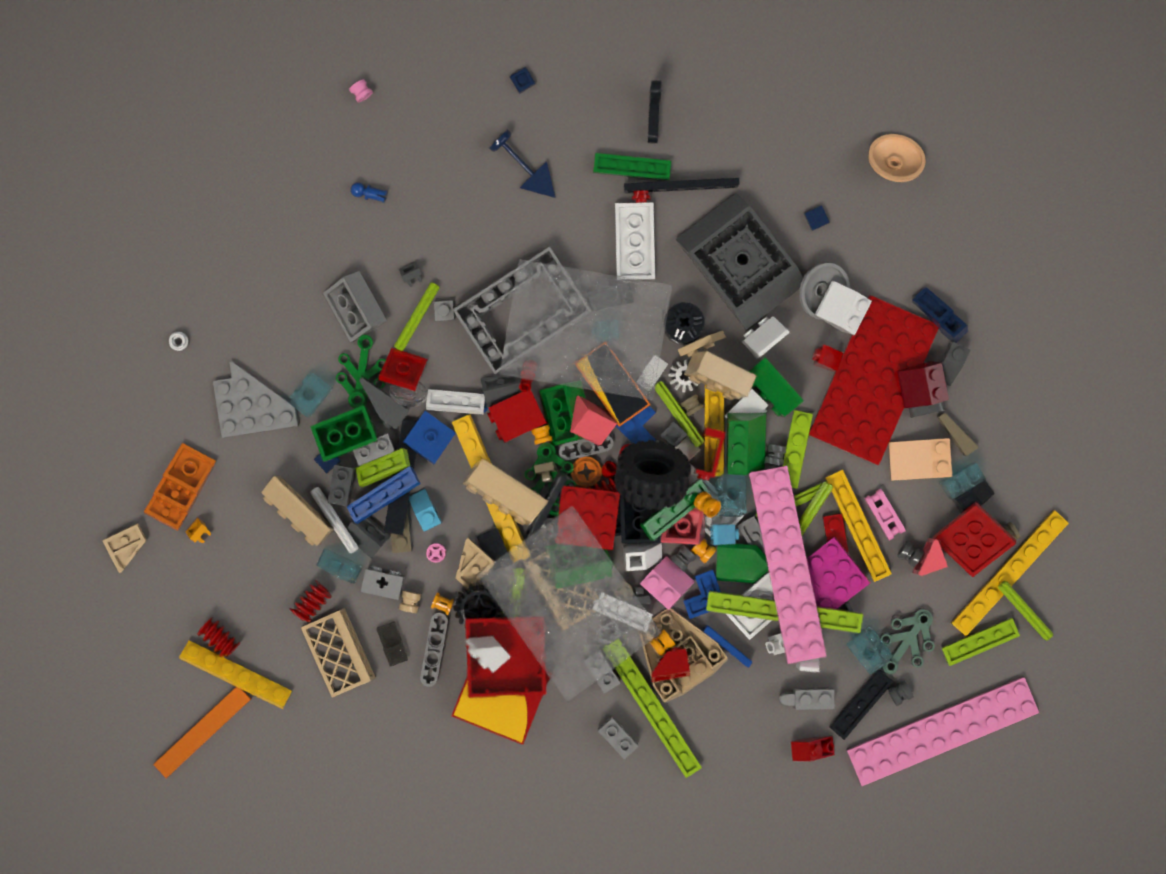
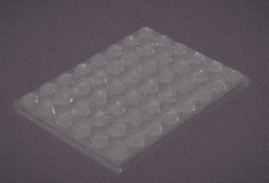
(585, 329)
(569, 603)

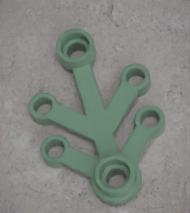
(909, 638)

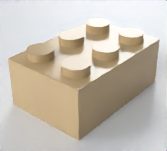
(719, 375)

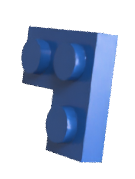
(634, 429)
(697, 605)

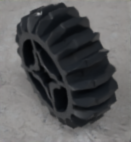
(471, 606)

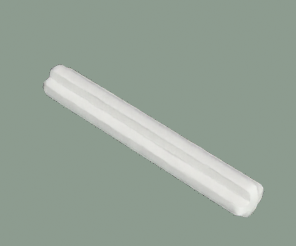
(334, 520)

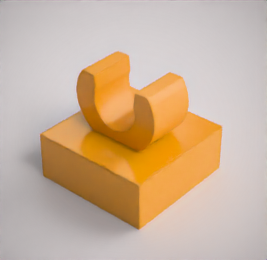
(196, 530)

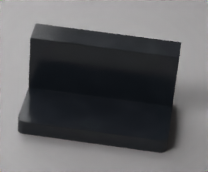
(492, 544)

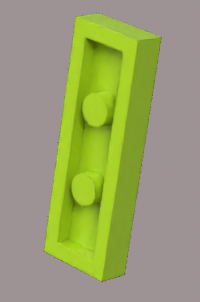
(382, 467)

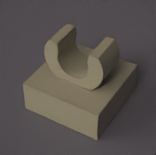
(545, 470)

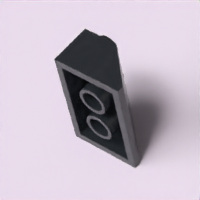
(630, 523)

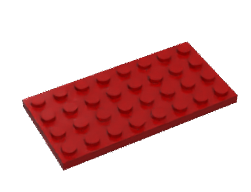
(866, 391)

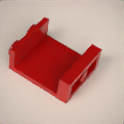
(516, 416)
(715, 434)

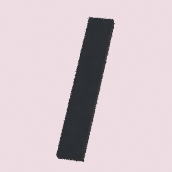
(683, 185)
(398, 509)

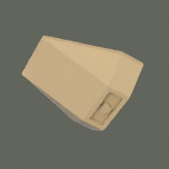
(702, 652)

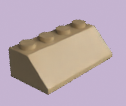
(504, 492)
(297, 510)

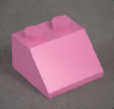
(667, 583)

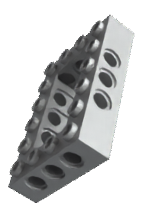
(474, 308)

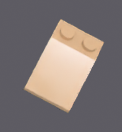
(920, 459)

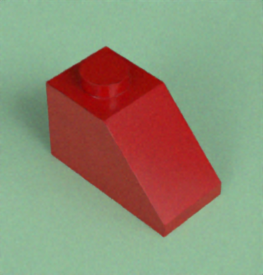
(672, 666)

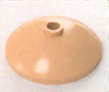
(896, 158)

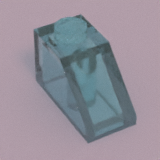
(339, 566)

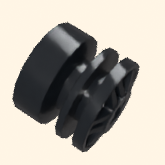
(685, 334)

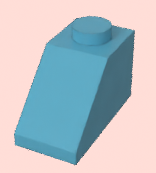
(425, 510)
(723, 534)

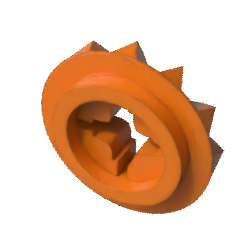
(593, 477)

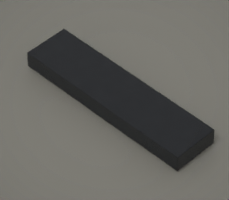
(551, 497)
(861, 704)

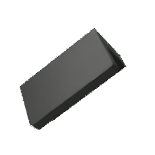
(499, 388)
(368, 536)

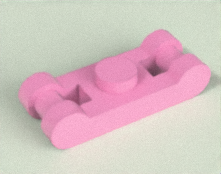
(884, 514)

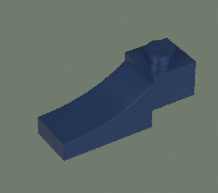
(941, 315)

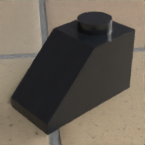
(980, 493)

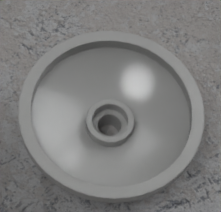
(819, 276)

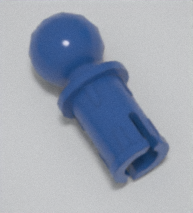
(359, 190)

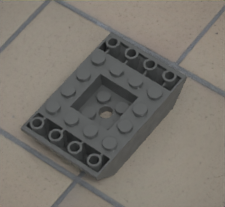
(749, 288)

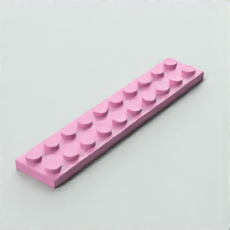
(787, 565)
(942, 731)

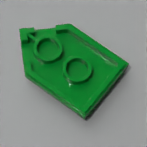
(740, 563)

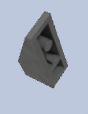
(387, 409)

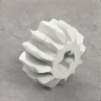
(677, 377)

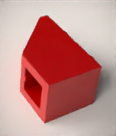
(827, 358)
(812, 748)

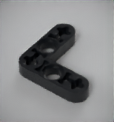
(654, 100)

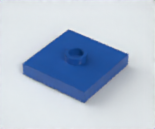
(429, 437)

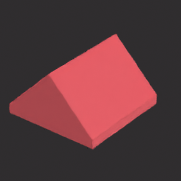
(591, 421)
(687, 530)
(931, 560)

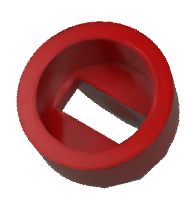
(608, 469)

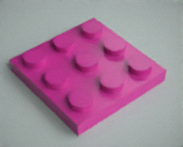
(834, 575)

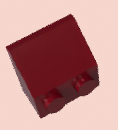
(923, 384)

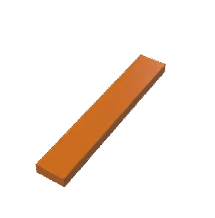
(202, 731)

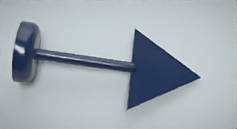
(539, 181)

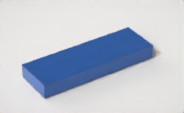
(727, 646)

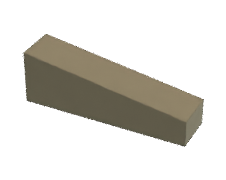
(959, 437)

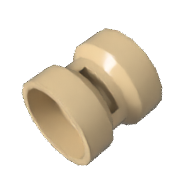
(409, 602)

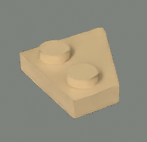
(706, 343)
(124, 545)
(471, 563)

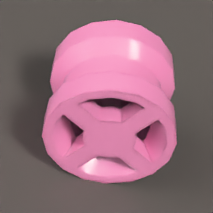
(360, 90)
(436, 552)

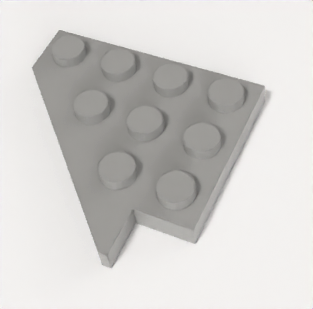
(250, 406)

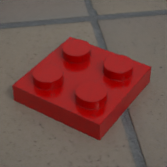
(403, 369)

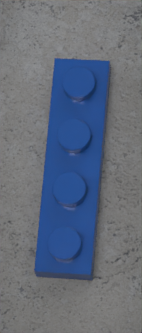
(383, 495)

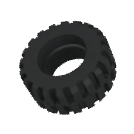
(659, 490)

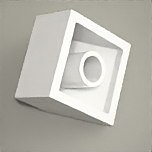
(843, 308)
(765, 337)

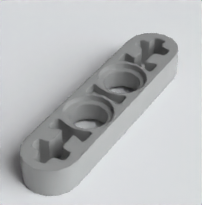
(436, 649)

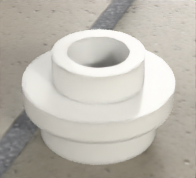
(172, 341)

